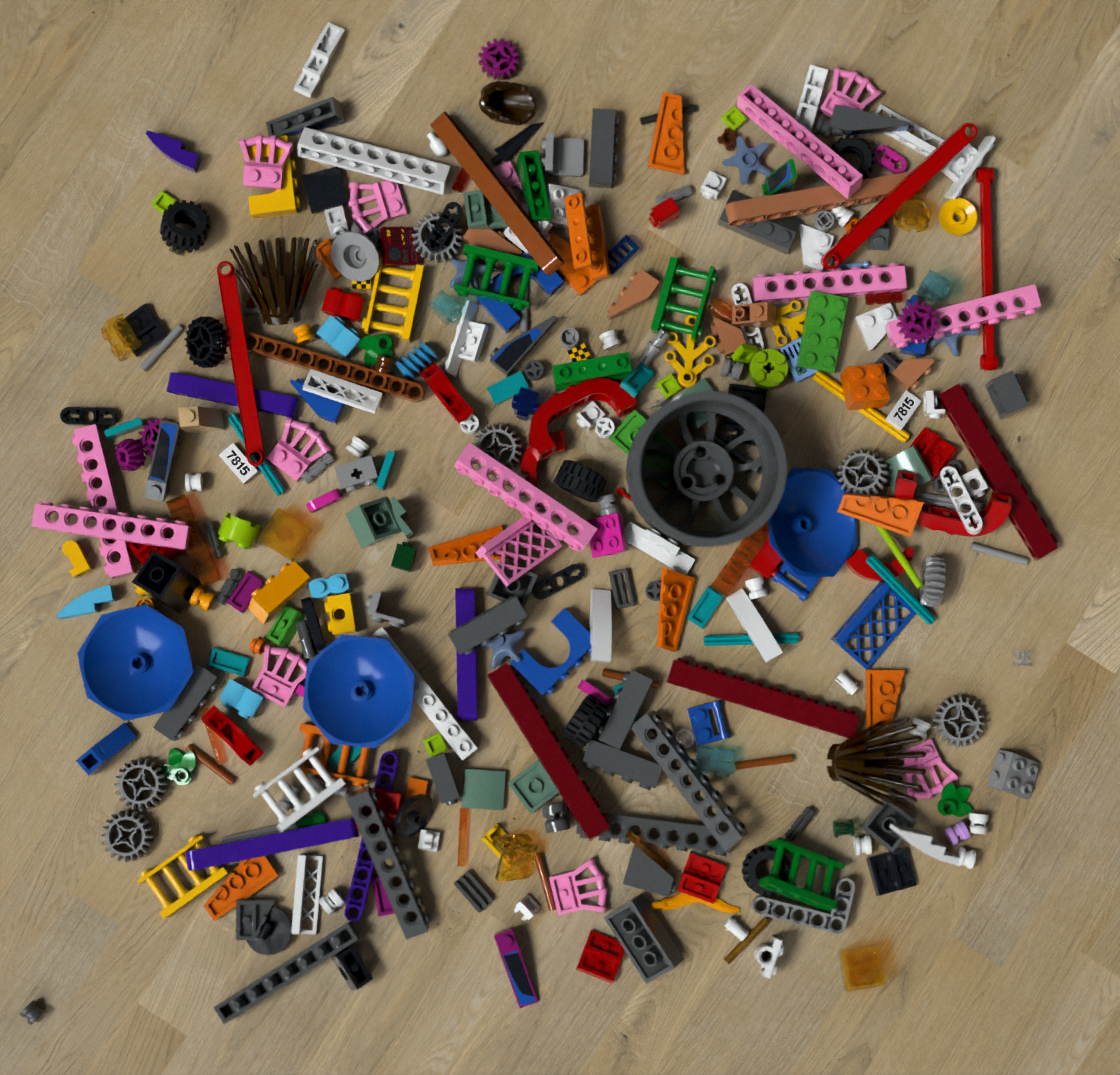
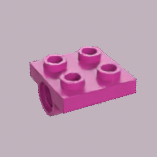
(609, 537)

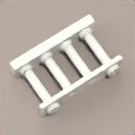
(300, 807)

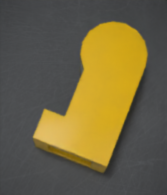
(77, 557)

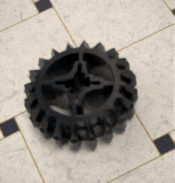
(206, 342)

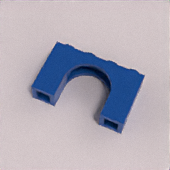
(502, 312)
(545, 678)

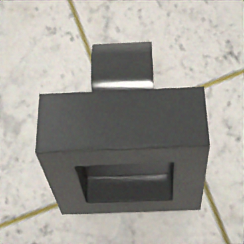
(888, 363)

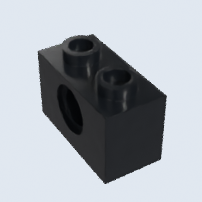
(352, 968)

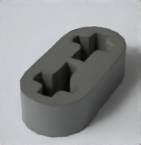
(935, 484)

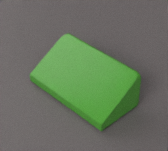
(285, 626)

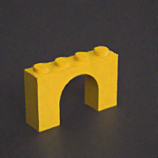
(280, 201)

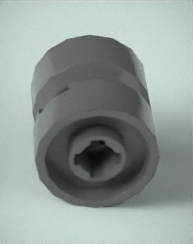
(557, 824)

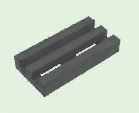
(625, 604)
(466, 895)

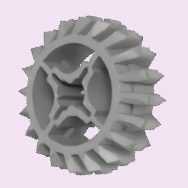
(446, 251)
(505, 447)
(866, 458)
(933, 578)
(958, 713)
(142, 776)
(121, 829)

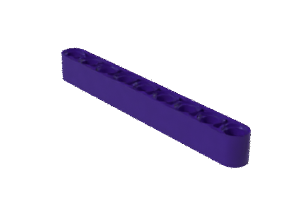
(271, 844)
(361, 863)

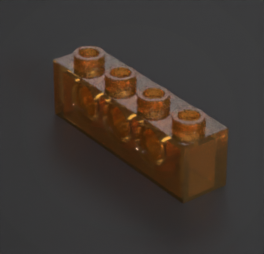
(739, 562)

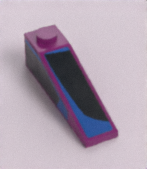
(515, 967)

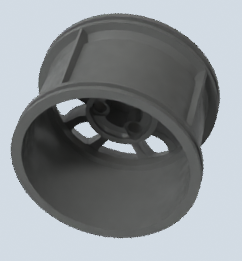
(704, 469)

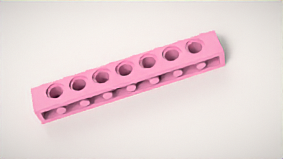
(799, 141)
(782, 294)
(1027, 295)
(80, 439)
(521, 487)
(43, 513)

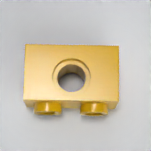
(348, 623)

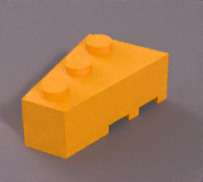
(277, 591)

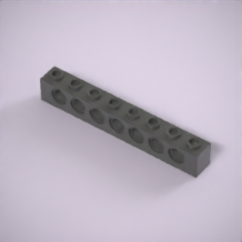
(679, 776)
(664, 827)
(410, 925)
(286, 972)

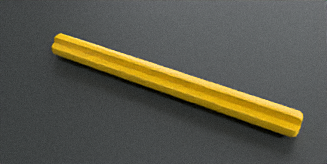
(870, 413)

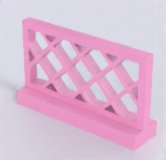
(507, 537)

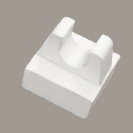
(428, 840)
(527, 907)

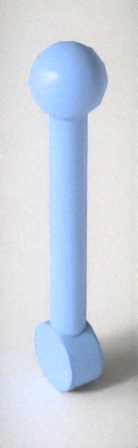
(865, 264)

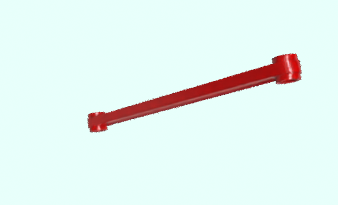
(985, 176)
(903, 191)
(240, 363)

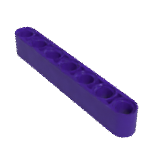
(226, 394)
(466, 663)

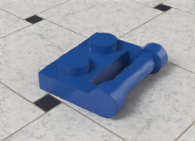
(807, 581)
(702, 725)

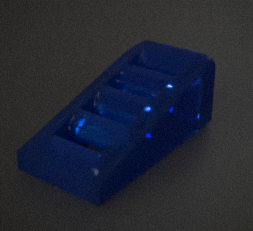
(630, 241)

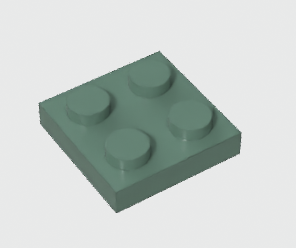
(533, 786)

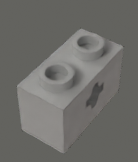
(347, 470)

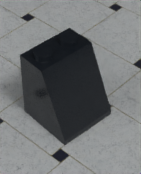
(166, 581)

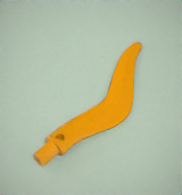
(684, 899)

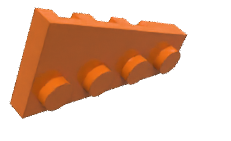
(667, 141)
(886, 512)
(674, 601)
(240, 884)

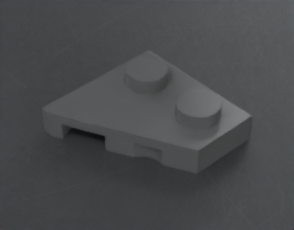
(251, 917)

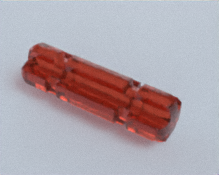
(461, 179)
(883, 298)

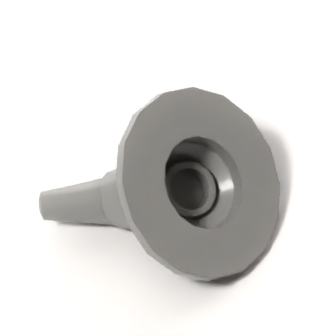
(355, 254)

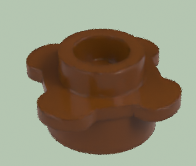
(728, 133)

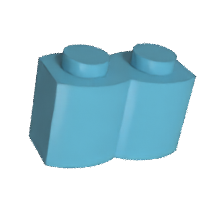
(338, 336)
(336, 585)
(241, 698)

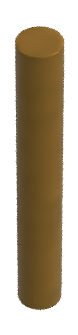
(743, 944)

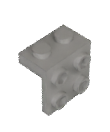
(562, 156)
(374, 602)
(1013, 774)

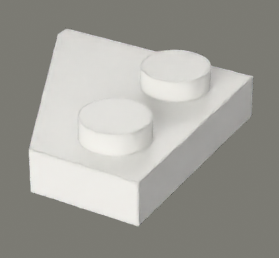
(814, 246)
(873, 324)

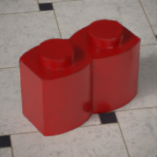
(664, 213)
(342, 304)

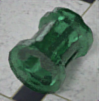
(847, 824)

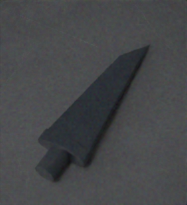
(511, 146)

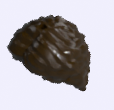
(507, 103)

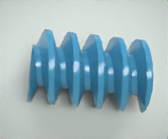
(416, 360)

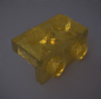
(120, 337)

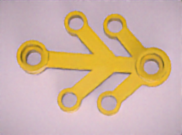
(792, 324)
(689, 356)

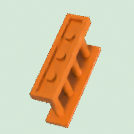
(587, 236)
(309, 733)

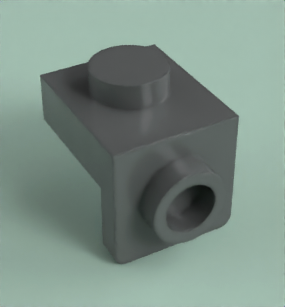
(879, 238)

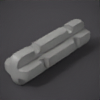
(675, 194)
(317, 468)

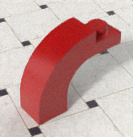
(446, 393)
(530, 463)
(859, 566)
(233, 735)

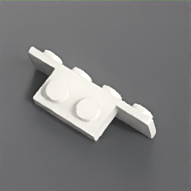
(962, 166)
(467, 341)
(659, 548)

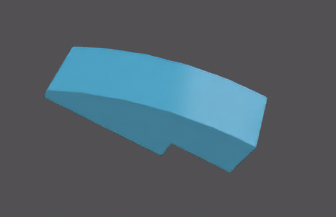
(88, 602)

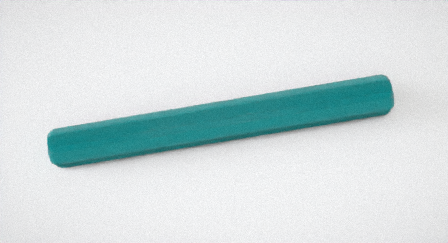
(265, 467)
(900, 589)
(744, 639)

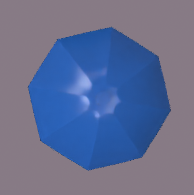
(808, 528)
(135, 662)
(358, 691)

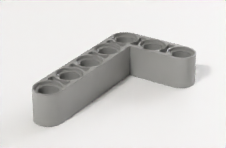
(808, 913)

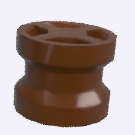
(384, 364)

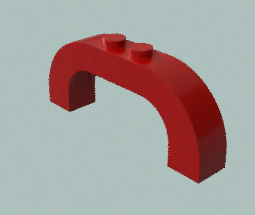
(572, 398)
(948, 520)

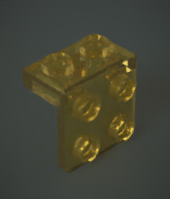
(516, 856)

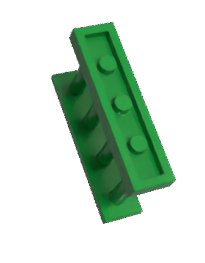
(491, 258)
(670, 287)
(610, 367)
(789, 888)

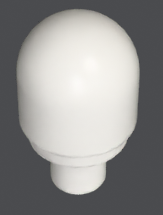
(437, 145)

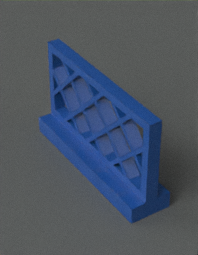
(865, 611)

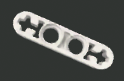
(735, 298)
(961, 500)

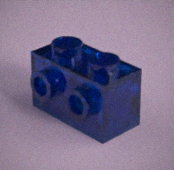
(525, 404)

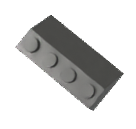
(773, 233)
(644, 938)

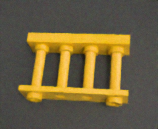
(408, 312)
(185, 895)

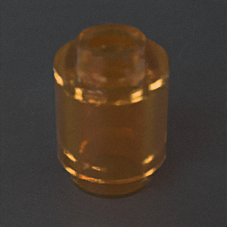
(720, 310)

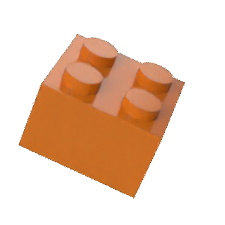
(864, 386)

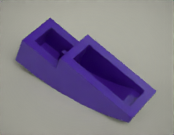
(175, 151)

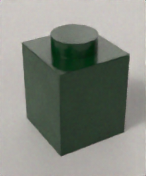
(404, 556)

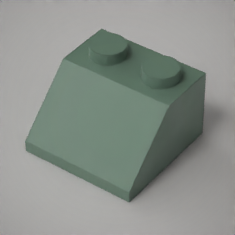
(373, 522)

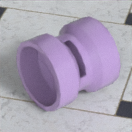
(957, 833)

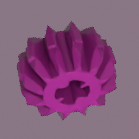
(130, 454)

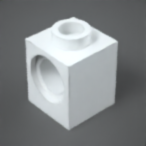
(976, 476)

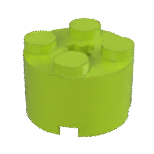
(777, 364)
(239, 530)

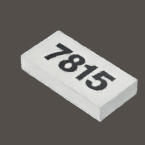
(903, 410)
(238, 463)

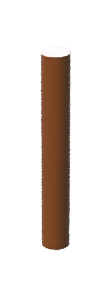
(619, 676)
(763, 762)
(211, 765)
(545, 882)

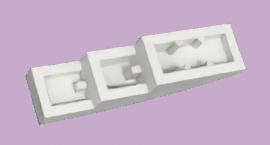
(319, 59)
(811, 96)
(600, 625)
(754, 625)
(924, 843)

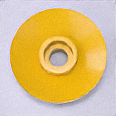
(961, 208)

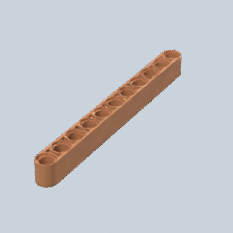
(810, 200)

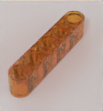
(197, 549)

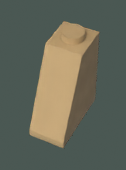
(201, 419)

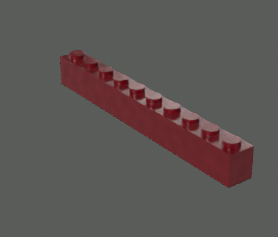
(996, 470)
(763, 699)
(548, 752)

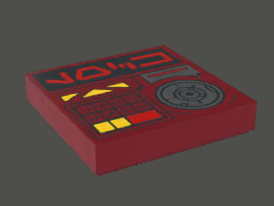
(399, 247)

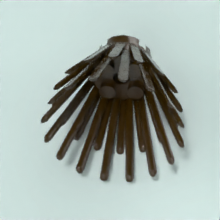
(284, 296)
(858, 760)

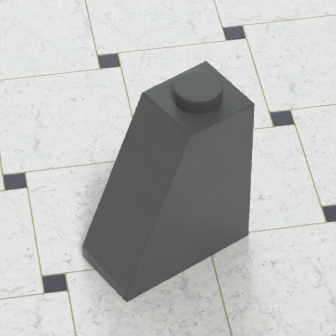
(443, 779)
(647, 874)

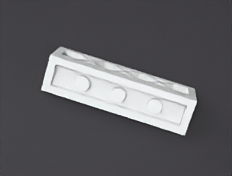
(908, 139)
(343, 391)
(299, 894)

